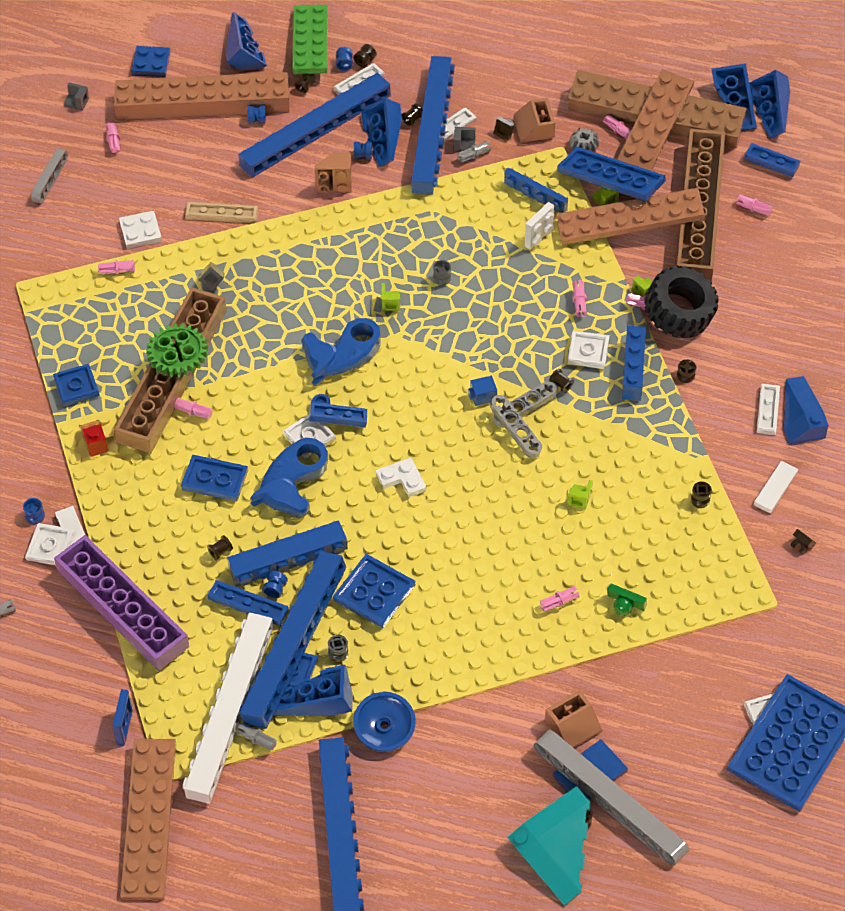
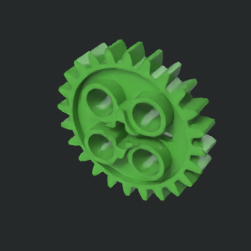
(164, 355)

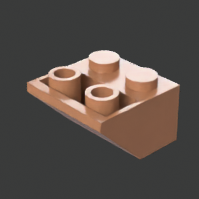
(535, 121)
(334, 173)
(573, 719)

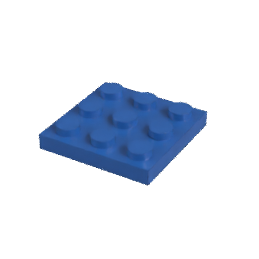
(374, 590)

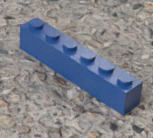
(286, 553)

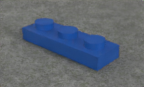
(772, 160)
(338, 414)

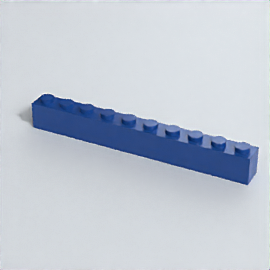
(313, 125)
(432, 125)
(292, 640)
(340, 826)

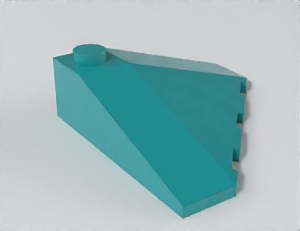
(554, 843)

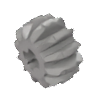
(584, 139)

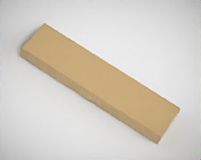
(221, 212)

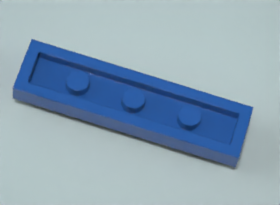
(535, 190)
(247, 602)

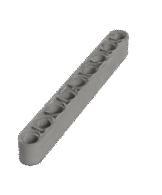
(611, 797)

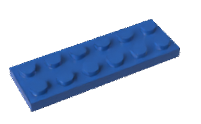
(611, 173)

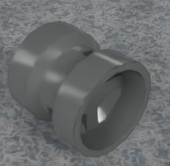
(441, 272)
(338, 648)

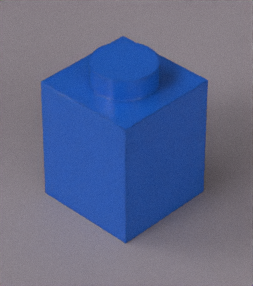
(482, 390)

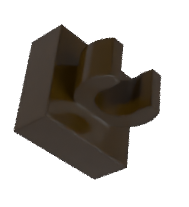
(504, 128)
(803, 539)

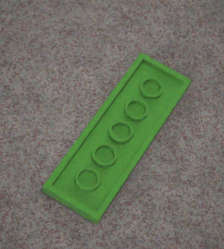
(310, 39)

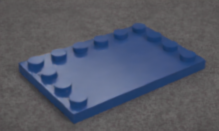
(791, 743)

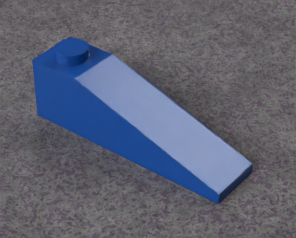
(242, 47)
(734, 89)
(771, 99)
(383, 125)
(803, 414)
(320, 696)

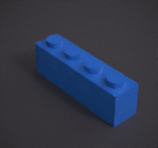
(634, 363)

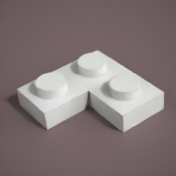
(402, 472)

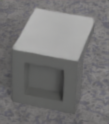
(77, 96)
(463, 138)
(211, 276)

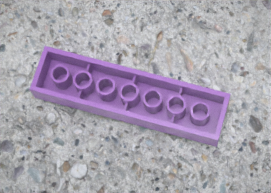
(121, 602)

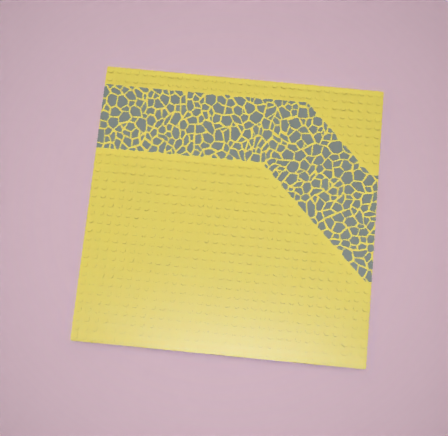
(492, 523)

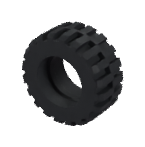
(688, 285)

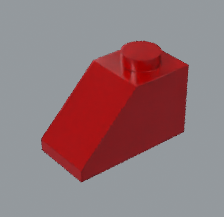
(94, 438)

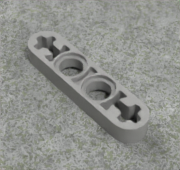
(49, 175)
(527, 406)
(519, 424)

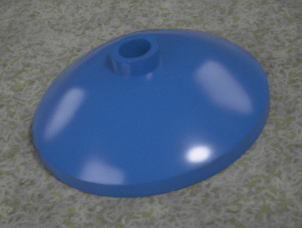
(384, 709)

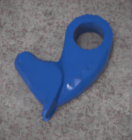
(347, 353)
(285, 472)

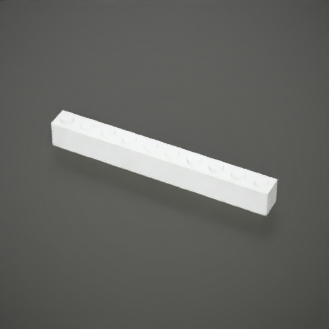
(225, 714)

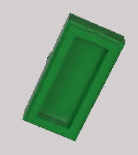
(625, 599)

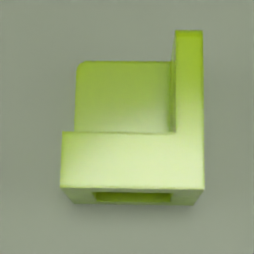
(605, 196)
(641, 286)
(390, 300)
(580, 495)

